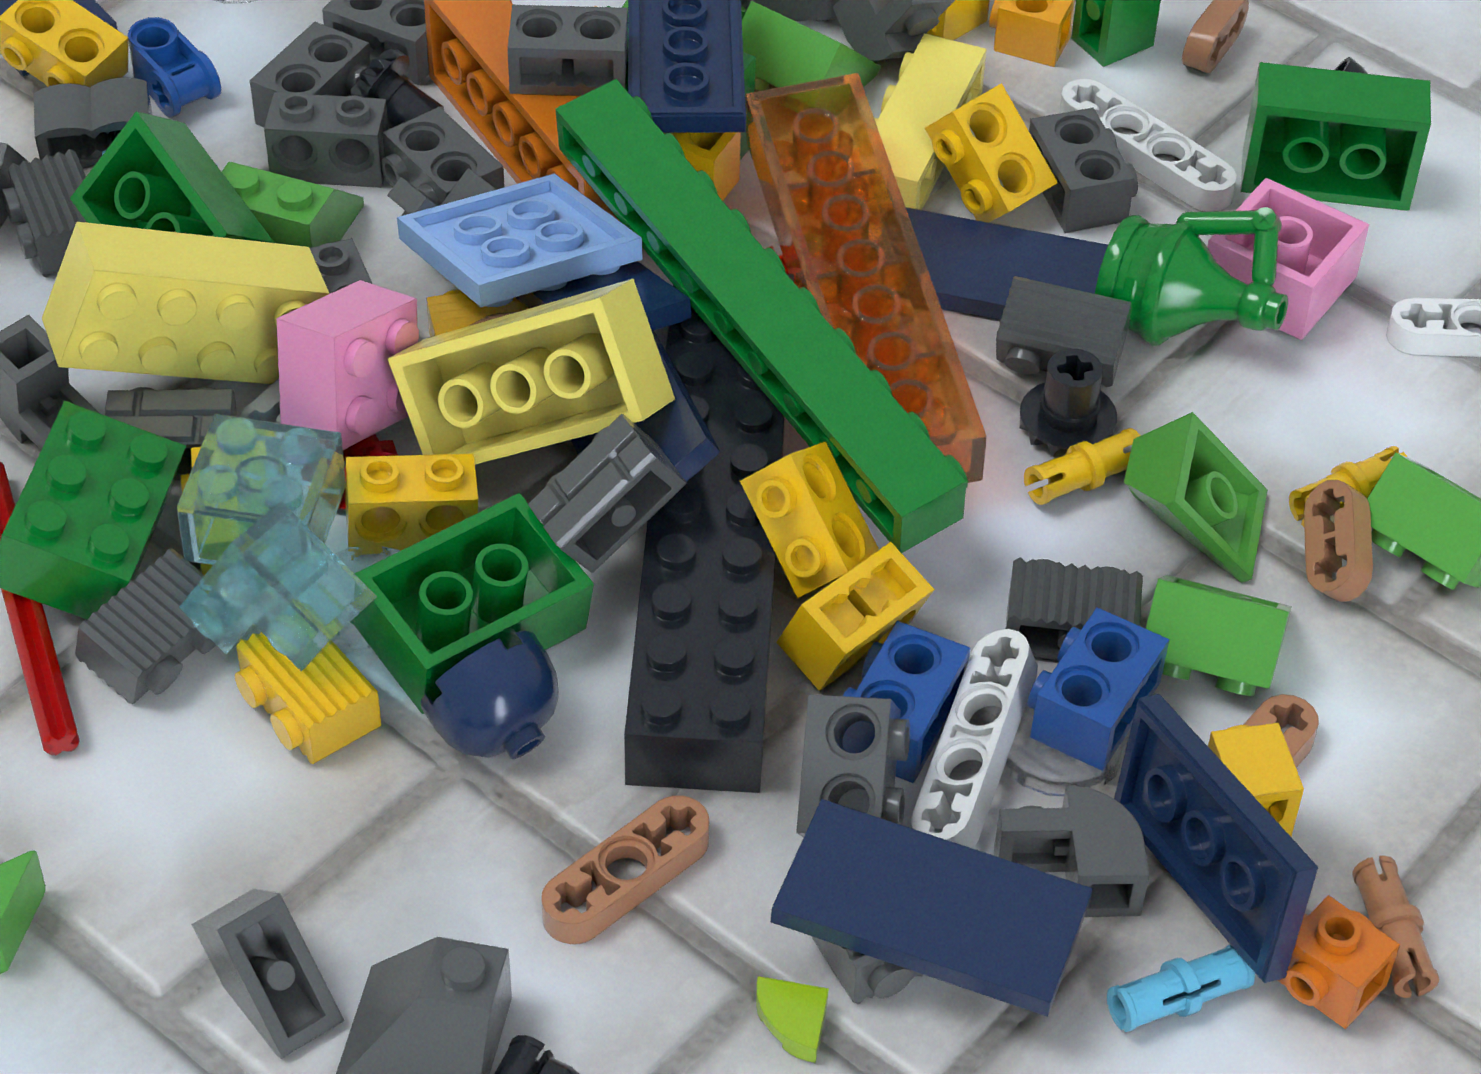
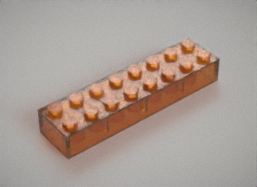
(857, 250)

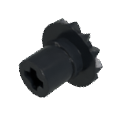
(388, 80)
(1068, 403)

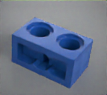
(922, 680)
(1096, 687)

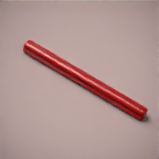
(38, 656)

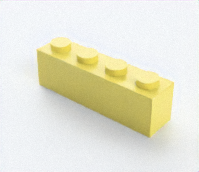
(929, 86)

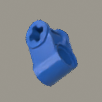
(170, 65)

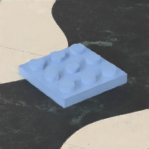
(519, 240)

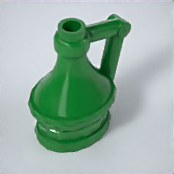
(1179, 283)

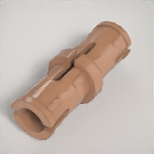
(1395, 917)

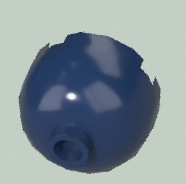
(496, 699)

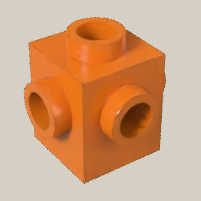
(1339, 962)

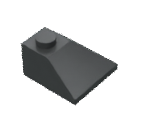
(431, 1011)

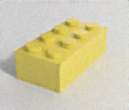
(175, 303)
(534, 376)

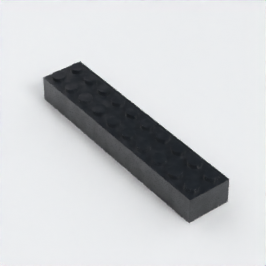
(706, 592)

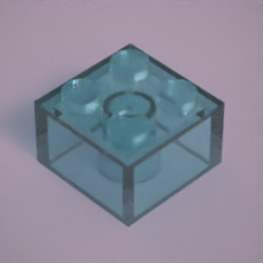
(250, 469)

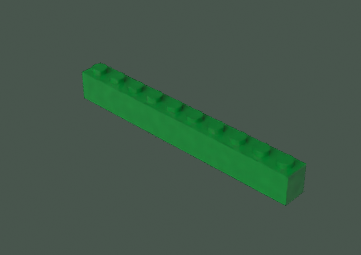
(763, 315)

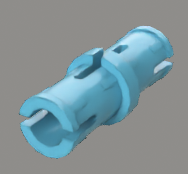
(1178, 988)

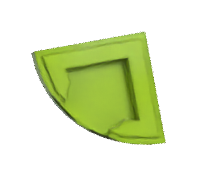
(793, 1014)

